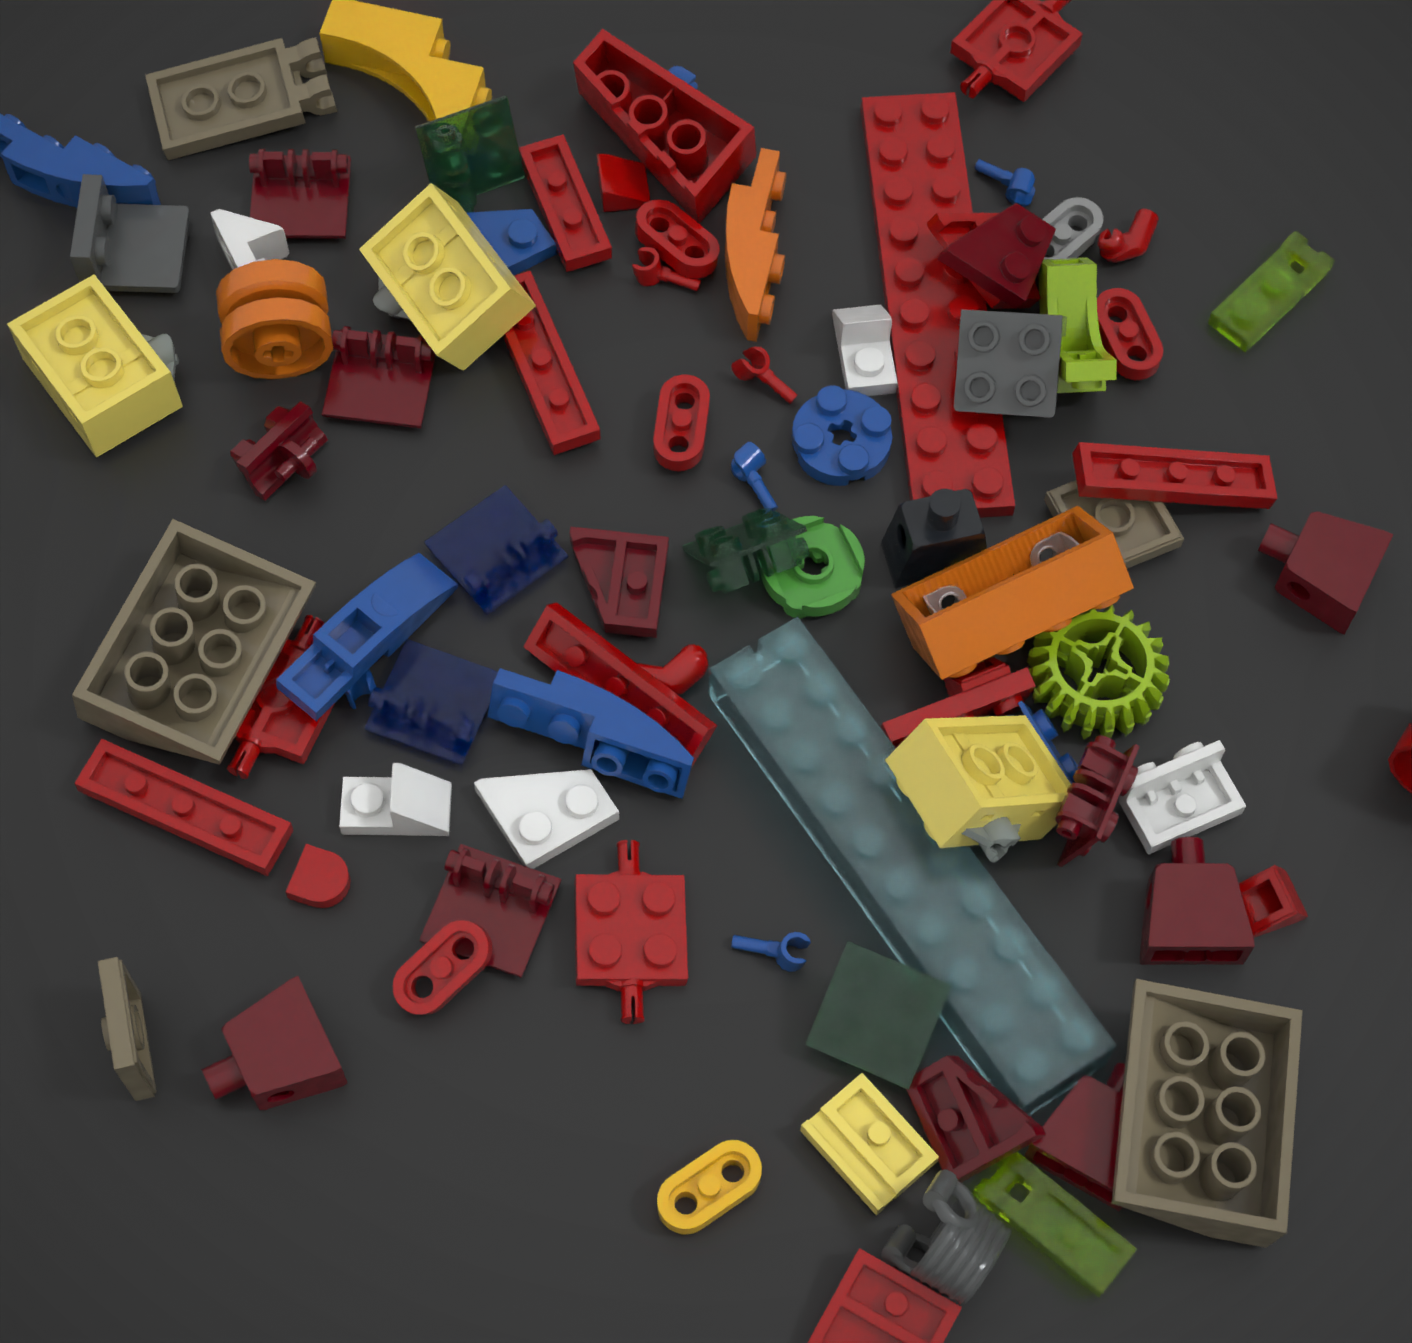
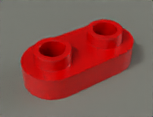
(683, 244)
(1131, 337)
(681, 426)
(443, 966)

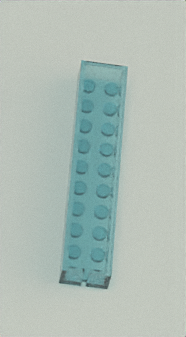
(926, 901)

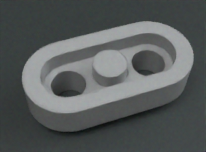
(1066, 241)

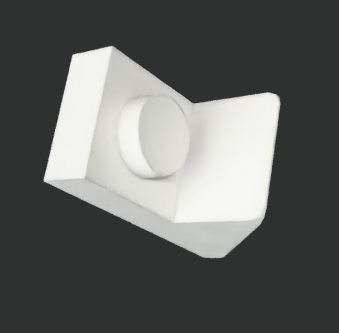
(248, 239)
(865, 349)
(396, 805)

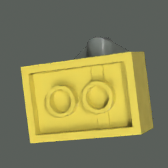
(444, 278)
(98, 364)
(980, 781)

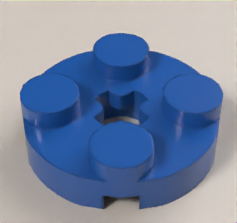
(847, 411)

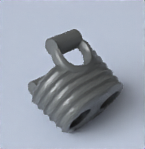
(960, 1247)

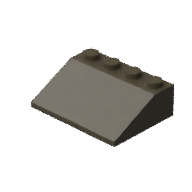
(191, 645)
(1208, 1112)

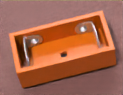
(1011, 595)

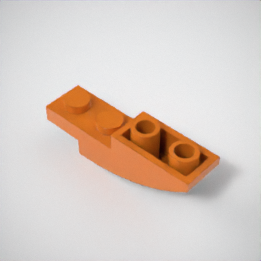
(753, 246)

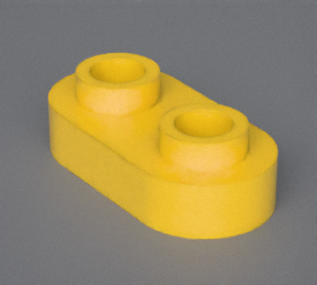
(707, 1187)

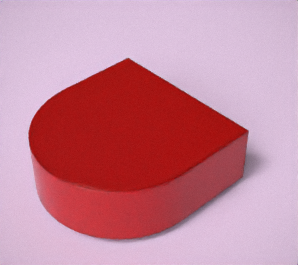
(319, 878)

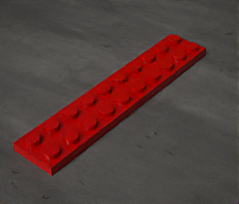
(913, 174)

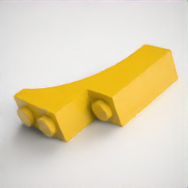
(403, 52)

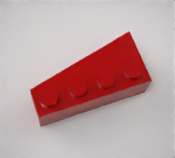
(669, 125)

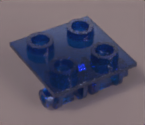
(497, 549)
(432, 702)

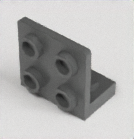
(128, 243)
(1008, 363)

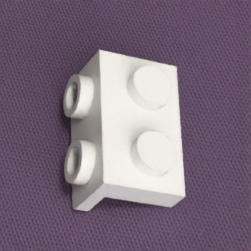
(1181, 796)

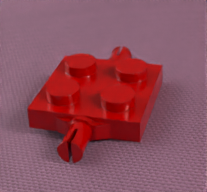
(1015, 45)
(274, 720)
(630, 931)

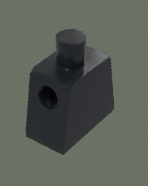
(932, 535)

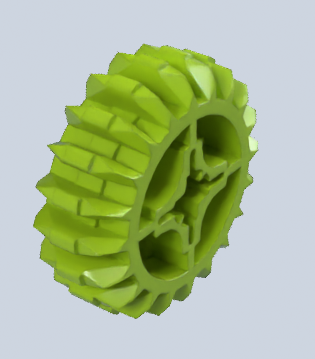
(1132, 694)

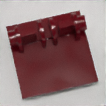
(301, 192)
(379, 378)
(1089, 805)
(500, 898)

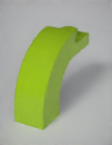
(1070, 290)

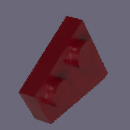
(1002, 253)
(623, 577)
(968, 1118)

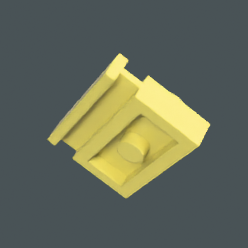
(869, 1143)

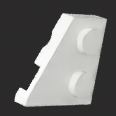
(547, 811)

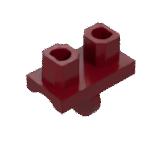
(282, 451)

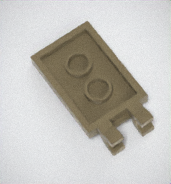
(238, 95)

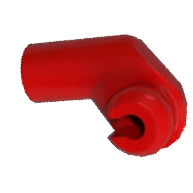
(1131, 244)
(682, 670)

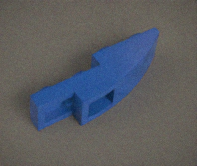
(57, 171)
(363, 631)
(613, 732)

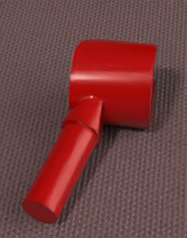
(655, 272)
(760, 369)

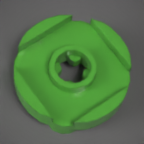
(835, 586)

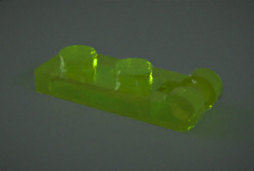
(1270, 292)
(1056, 1223)

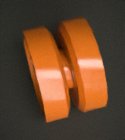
(274, 319)

